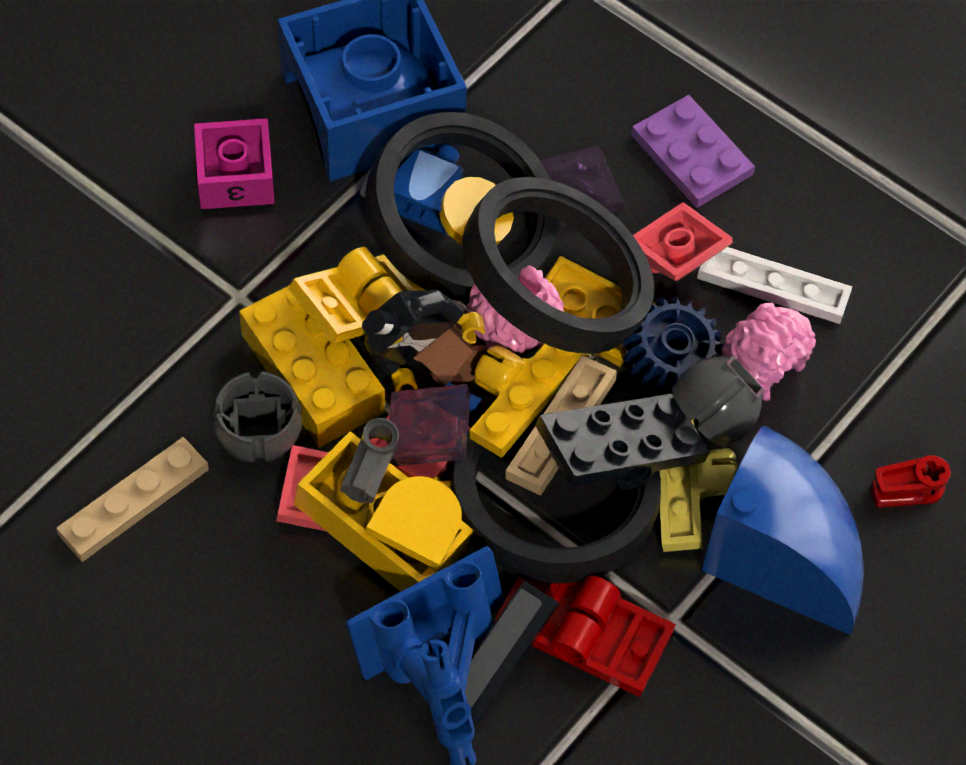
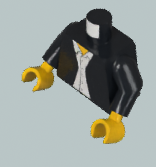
(408, 326)

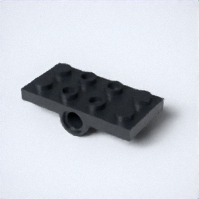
(621, 441)

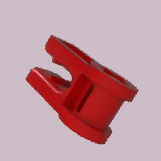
(910, 482)

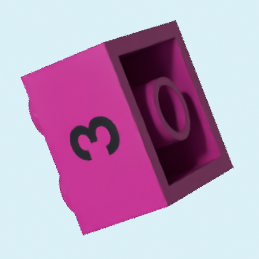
(234, 163)

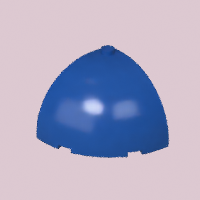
(789, 534)

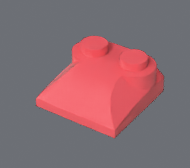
(681, 242)

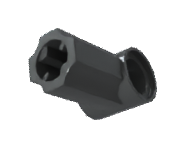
(370, 462)

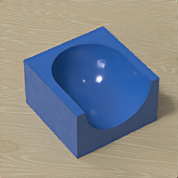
(368, 75)

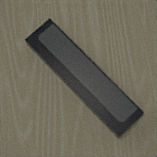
(506, 646)

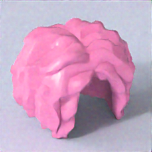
(498, 329)
(771, 344)

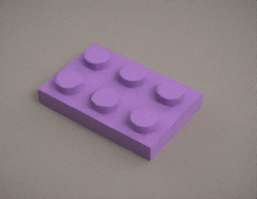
(692, 151)

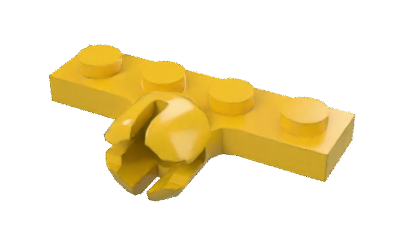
(521, 391)

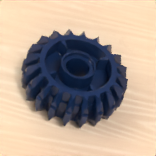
(673, 325)

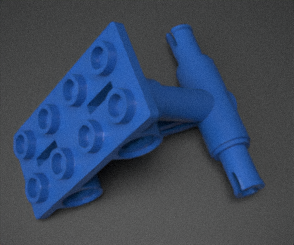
(401, 629)

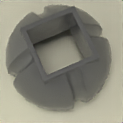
(720, 397)
(253, 400)

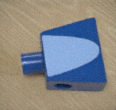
(423, 182)

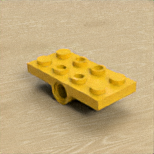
(346, 294)

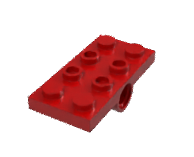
(601, 632)

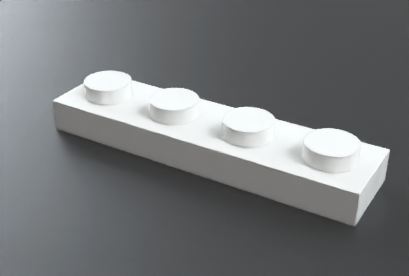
(777, 284)

